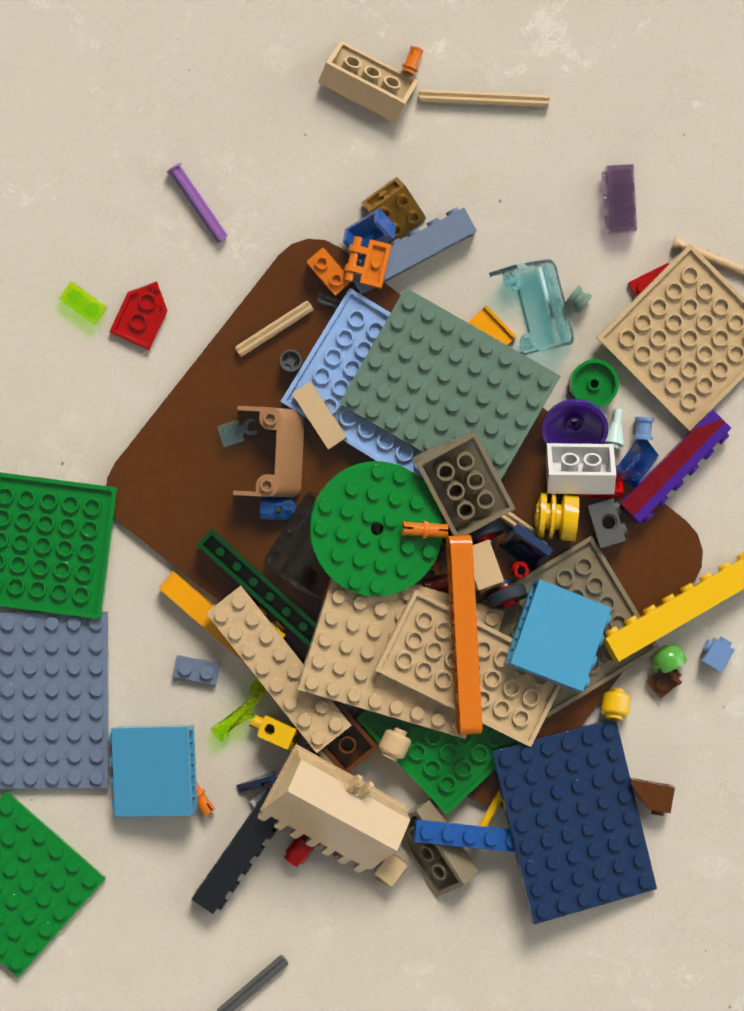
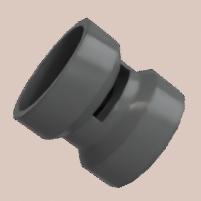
(288, 359)

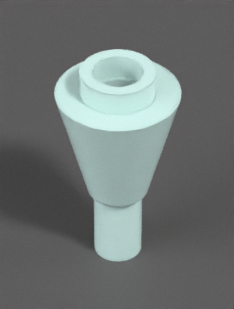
(615, 431)

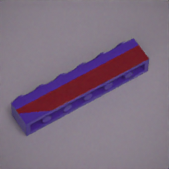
(674, 467)

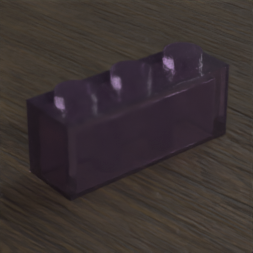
(619, 199)

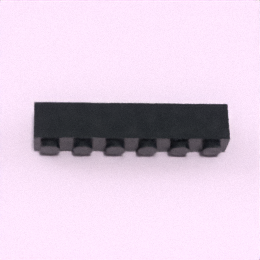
(235, 860)

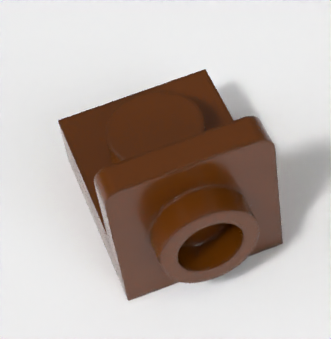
(663, 683)

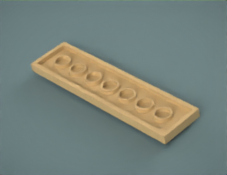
(276, 668)

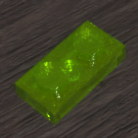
(83, 302)

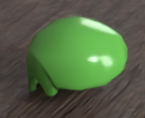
(668, 658)

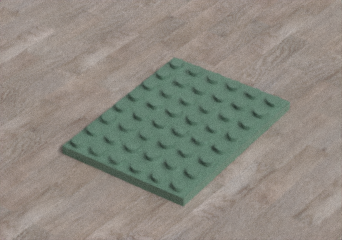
(445, 378)

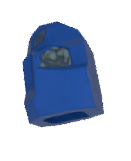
(276, 508)

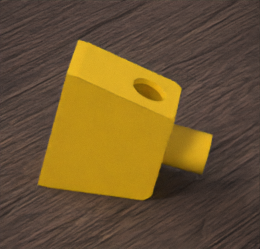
(285, 733)

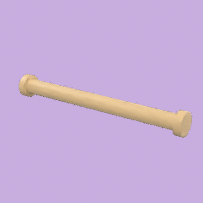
(711, 257)

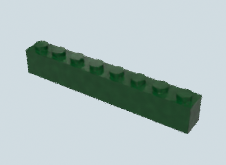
(258, 585)

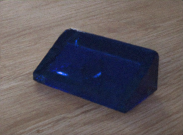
(636, 462)

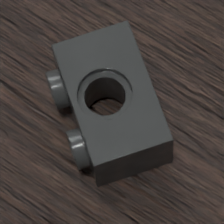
(604, 536)

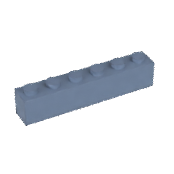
(423, 245)

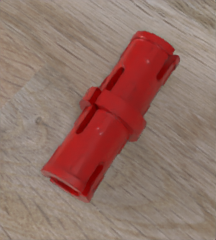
(525, 569)

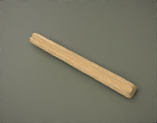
(483, 98)

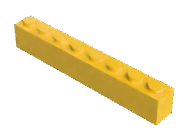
(675, 610)

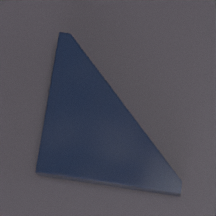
(257, 782)

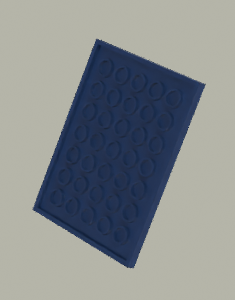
(573, 820)

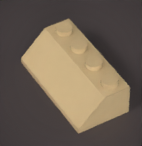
(367, 81)

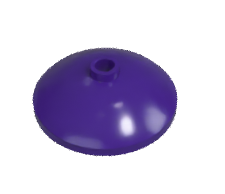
(589, 429)

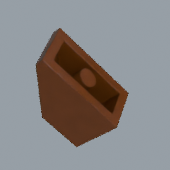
(655, 795)

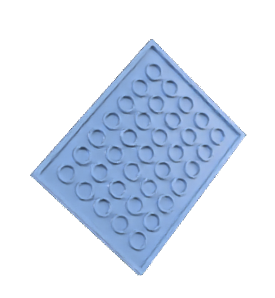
(332, 368)

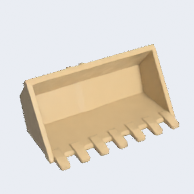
(335, 810)

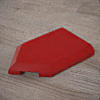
(140, 316)

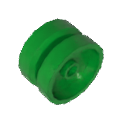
(597, 371)

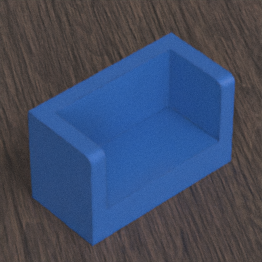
(373, 226)

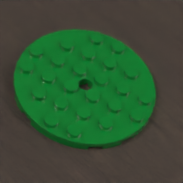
(343, 533)

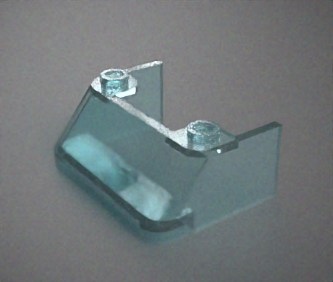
(541, 305)

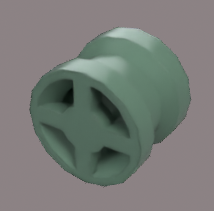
(578, 299)

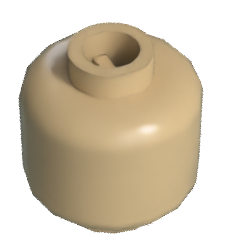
(394, 744)

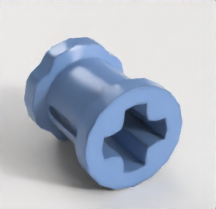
(643, 428)

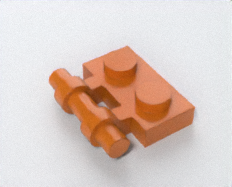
(374, 264)

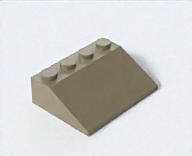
(464, 483)

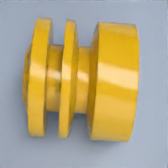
(557, 517)

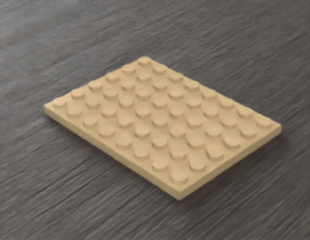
(348, 645)

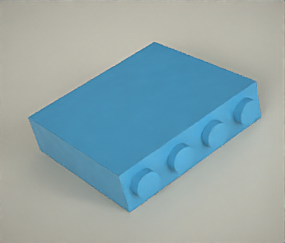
(558, 636)
(153, 770)

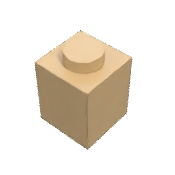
(390, 870)

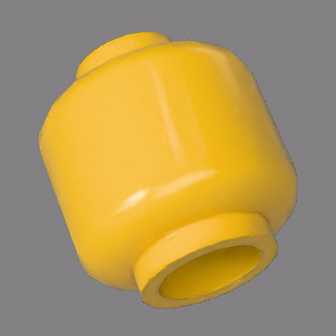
(615, 704)

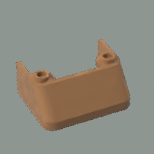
(288, 456)

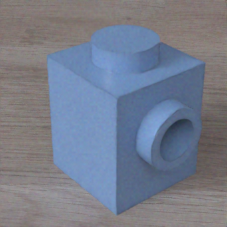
(717, 653)

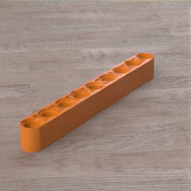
(464, 634)

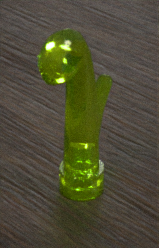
(241, 714)

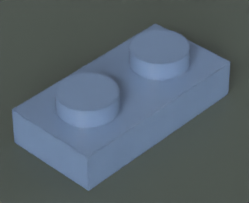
(196, 670)

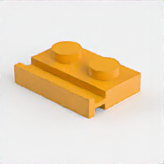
(491, 324)

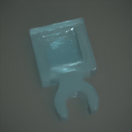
(232, 432)

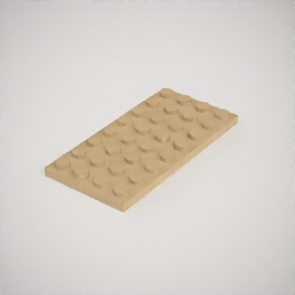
(422, 659)

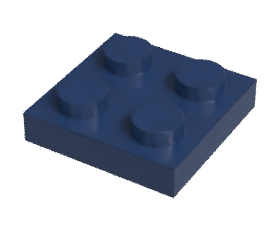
(526, 546)

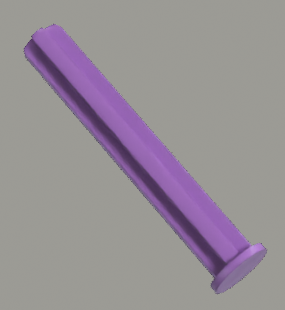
(197, 202)

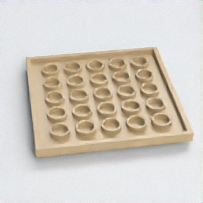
(683, 337)

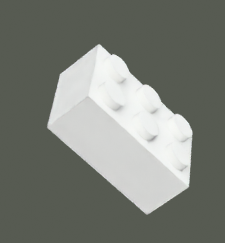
(580, 468)

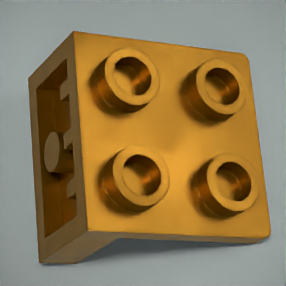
(397, 205)

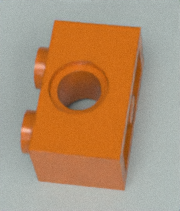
(328, 272)

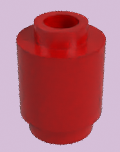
(298, 851)

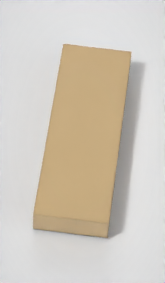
(319, 415)

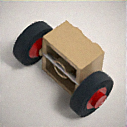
(487, 571)

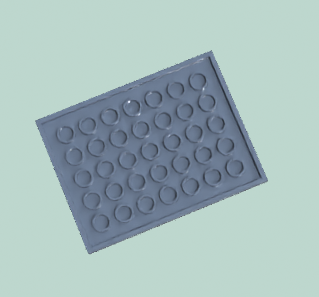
(54, 701)

